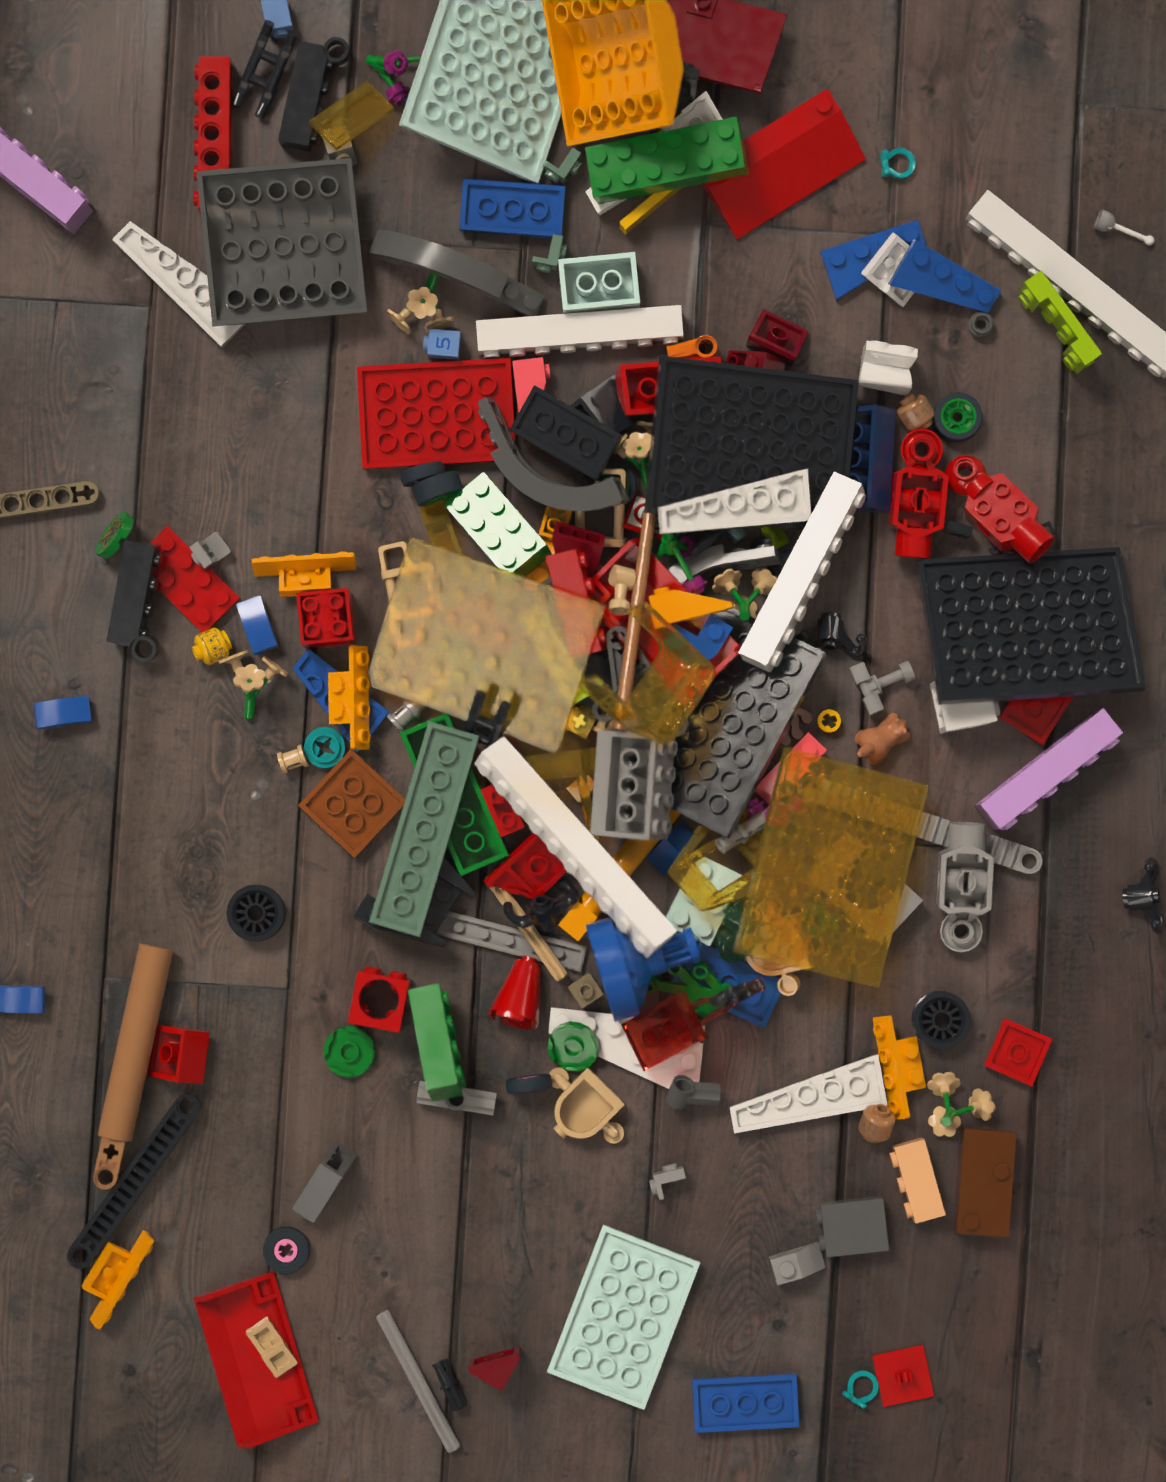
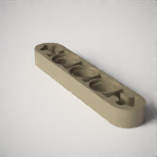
(50, 503)

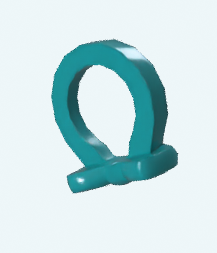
(886, 170)
(849, 1393)

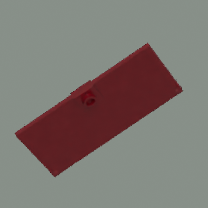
(728, 40)

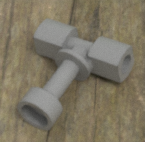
(872, 686)

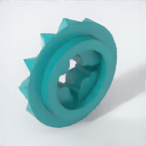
(322, 735)

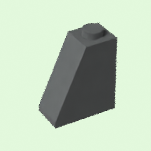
(324, 1182)

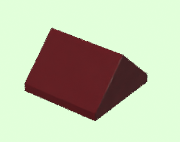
(777, 337)
(495, 1367)

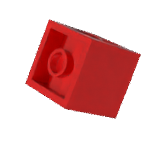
(326, 618)
(359, 1012)

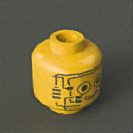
(211, 646)

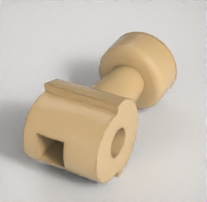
(623, 581)

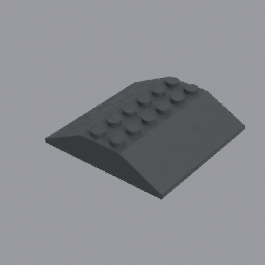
(281, 242)

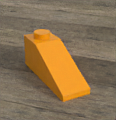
(682, 606)

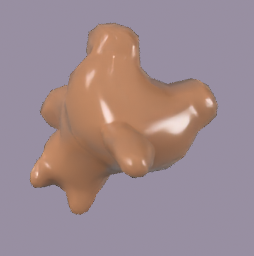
(879, 740)

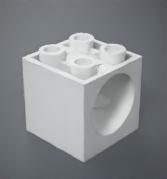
(965, 715)

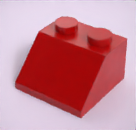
(179, 1054)

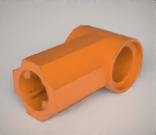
(690, 348)

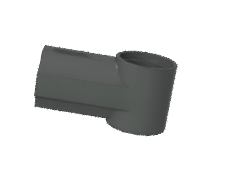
(686, 1091)

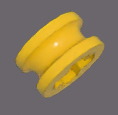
(830, 713)

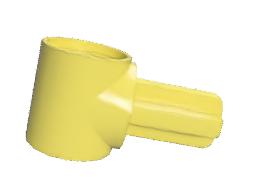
(581, 721)

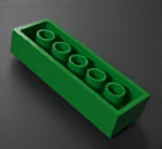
(667, 160)
(474, 836)

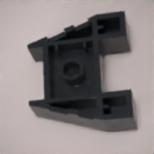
(446, 891)

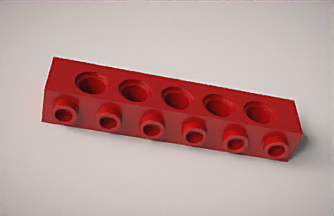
(209, 69)

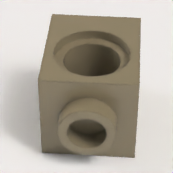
(585, 990)

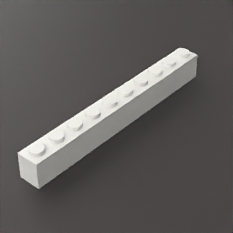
(1071, 281)
(575, 847)

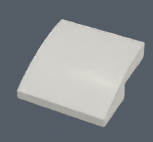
(883, 266)

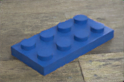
(512, 208)
(755, 1009)
(745, 1402)

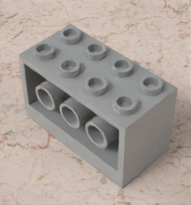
(632, 786)

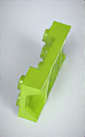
(1038, 293)

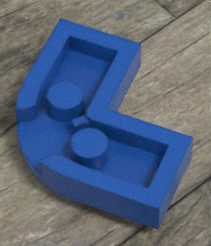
(710, 637)

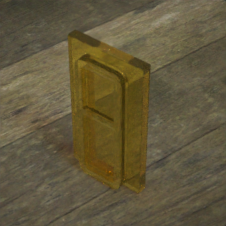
(351, 115)

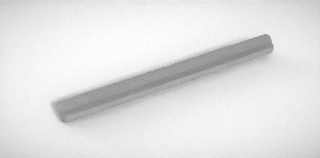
(418, 1381)

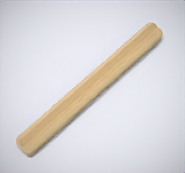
(533, 937)

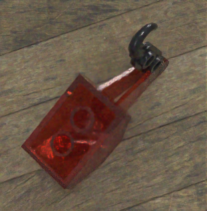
(674, 1025)

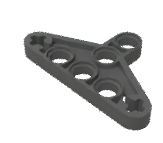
(616, 660)

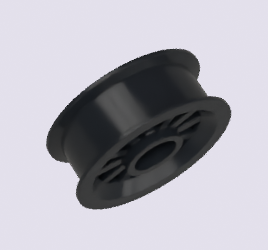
(236, 900)
(959, 1005)

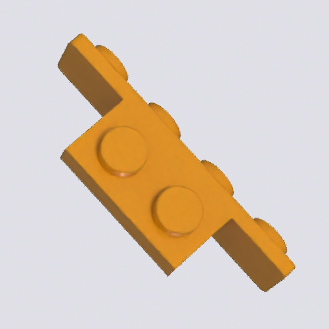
(304, 572)
(350, 697)
(899, 1064)
(113, 1273)

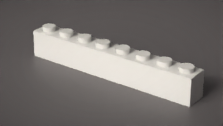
(579, 330)
(802, 572)

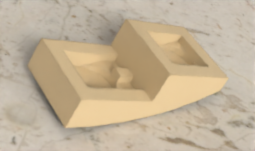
(271, 1347)

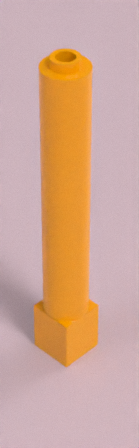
(628, 858)

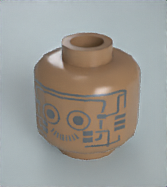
(915, 412)
(876, 1123)

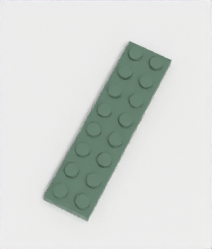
(424, 829)

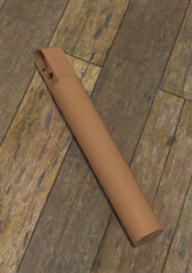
(132, 1057)

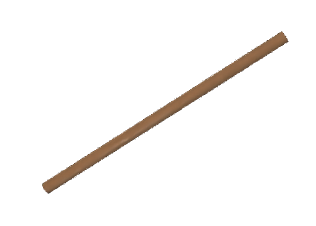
(638, 597)

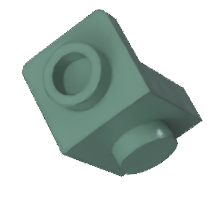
(570, 166)
(556, 252)

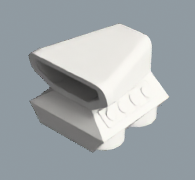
(887, 367)

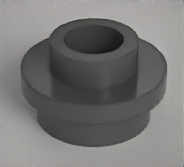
(984, 317)

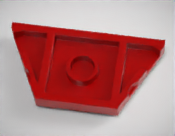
(528, 869)

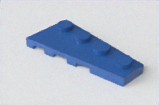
(848, 260)
(938, 277)
(314, 674)

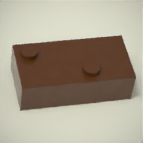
(984, 1181)

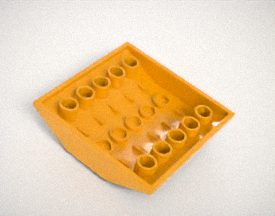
(613, 65)

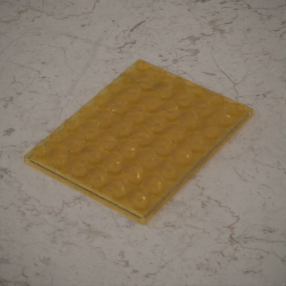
(486, 629)
(830, 867)

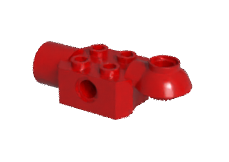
(918, 496)
(999, 509)

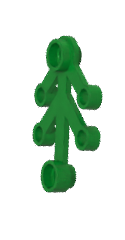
(692, 986)

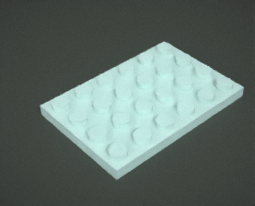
(623, 1317)

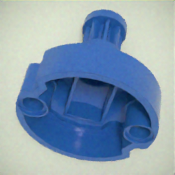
(627, 971)

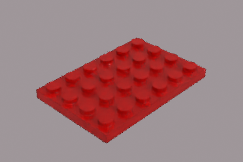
(430, 411)

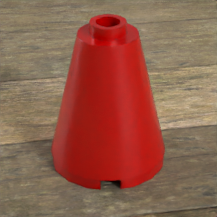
(519, 996)

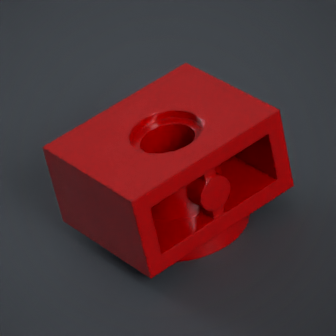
(502, 812)

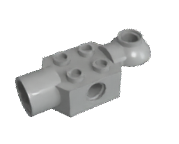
(964, 884)

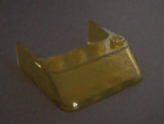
(667, 688)

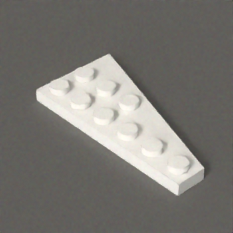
(617, 1049)

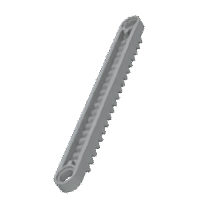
(1005, 852)

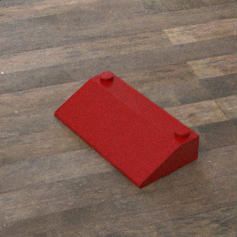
(787, 164)
(657, 578)
(255, 1400)

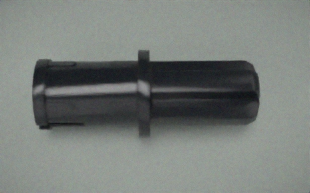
(449, 1384)

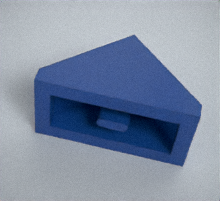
(668, 850)

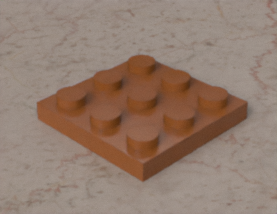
(352, 803)

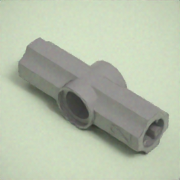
(474, 1100)

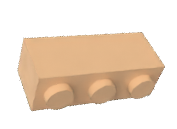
(917, 1180)

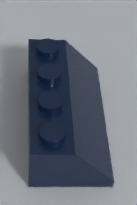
(873, 455)

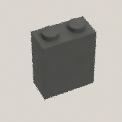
(852, 1226)

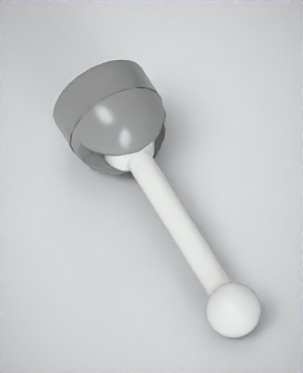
(1106, 221)

